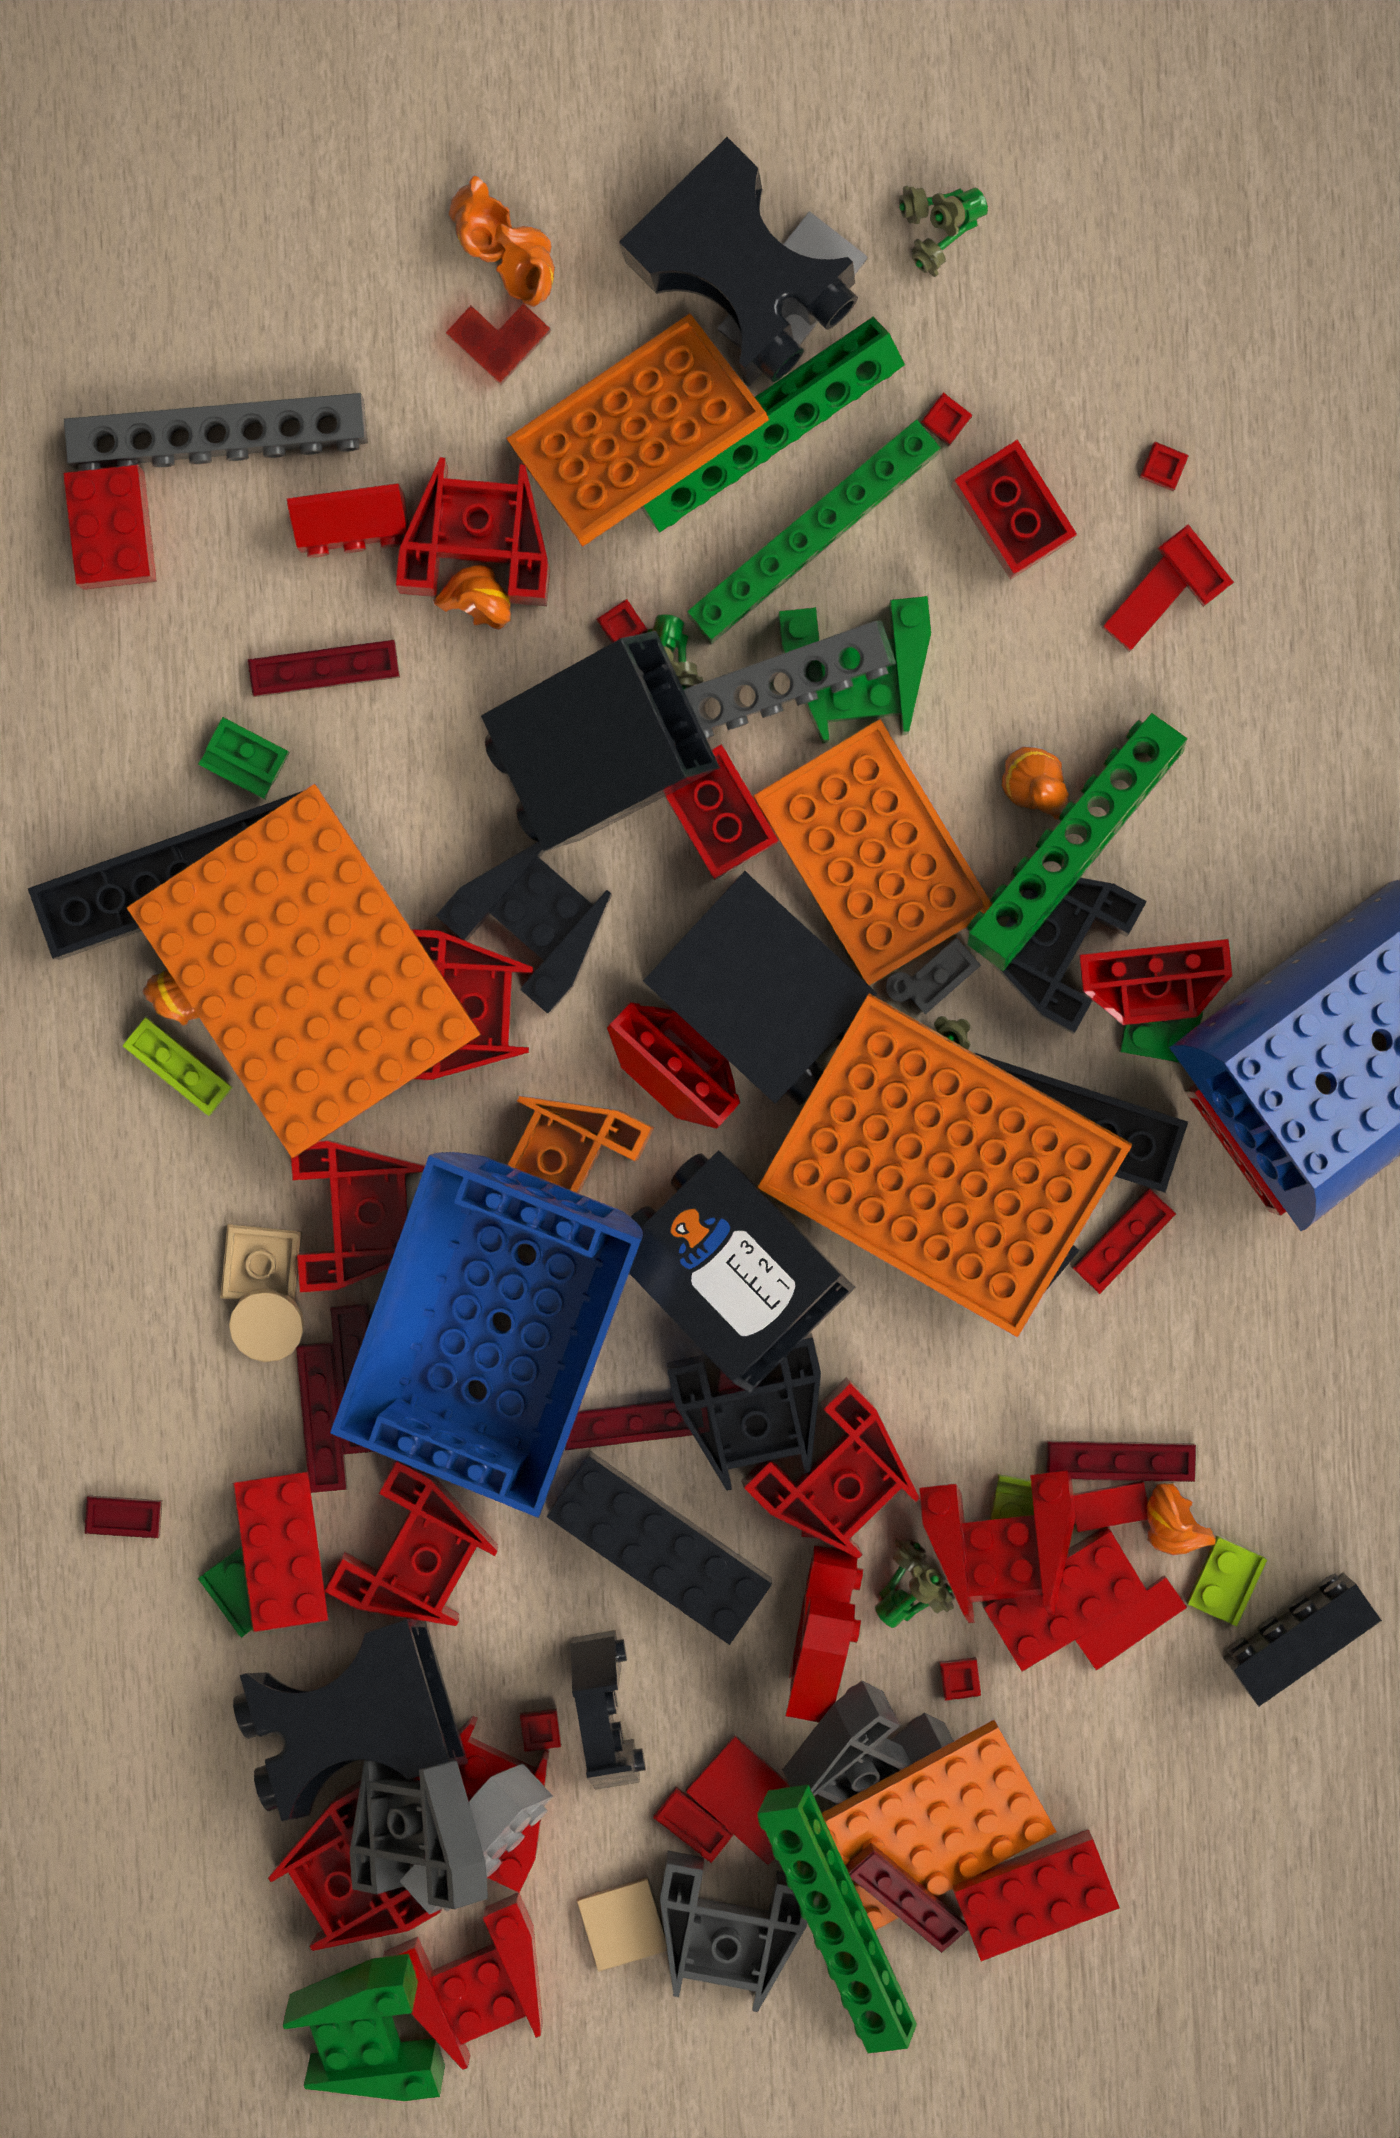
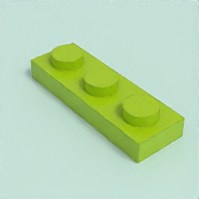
(177, 1066)

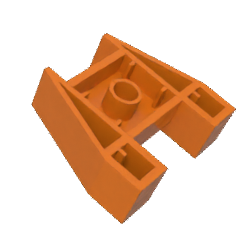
(568, 1137)

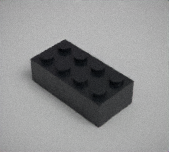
(1301, 1637)

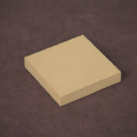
(260, 1260)
(622, 1924)

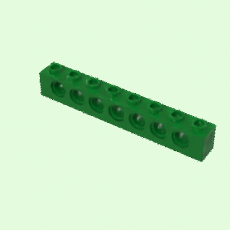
(793, 408)
(813, 531)
(1002, 943)
(837, 1918)

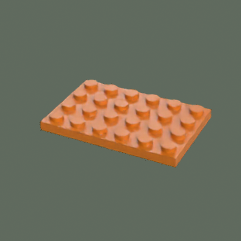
(637, 429)
(873, 852)
(944, 1816)

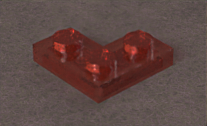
(498, 350)

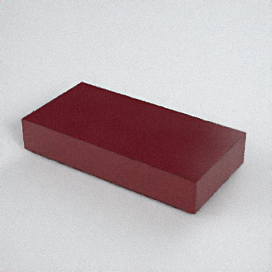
(123, 1516)

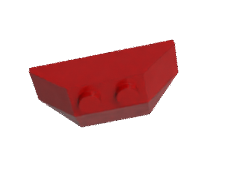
(1157, 980)
(674, 1064)

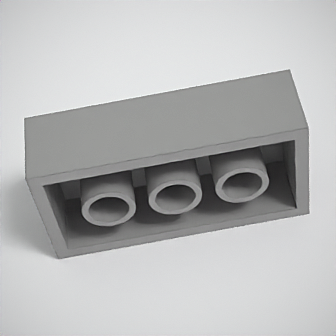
(500, 1815)

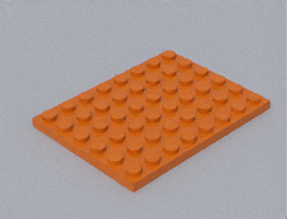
(303, 971)
(944, 1165)

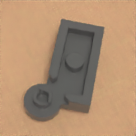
(935, 978)

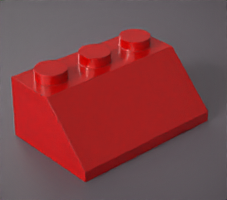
(349, 519)

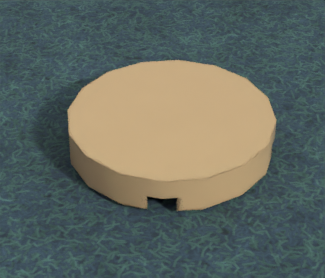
(266, 1325)

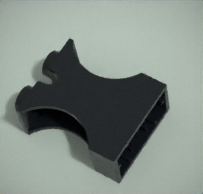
(715, 244)
(380, 1710)

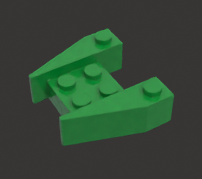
(879, 697)
(358, 2037)

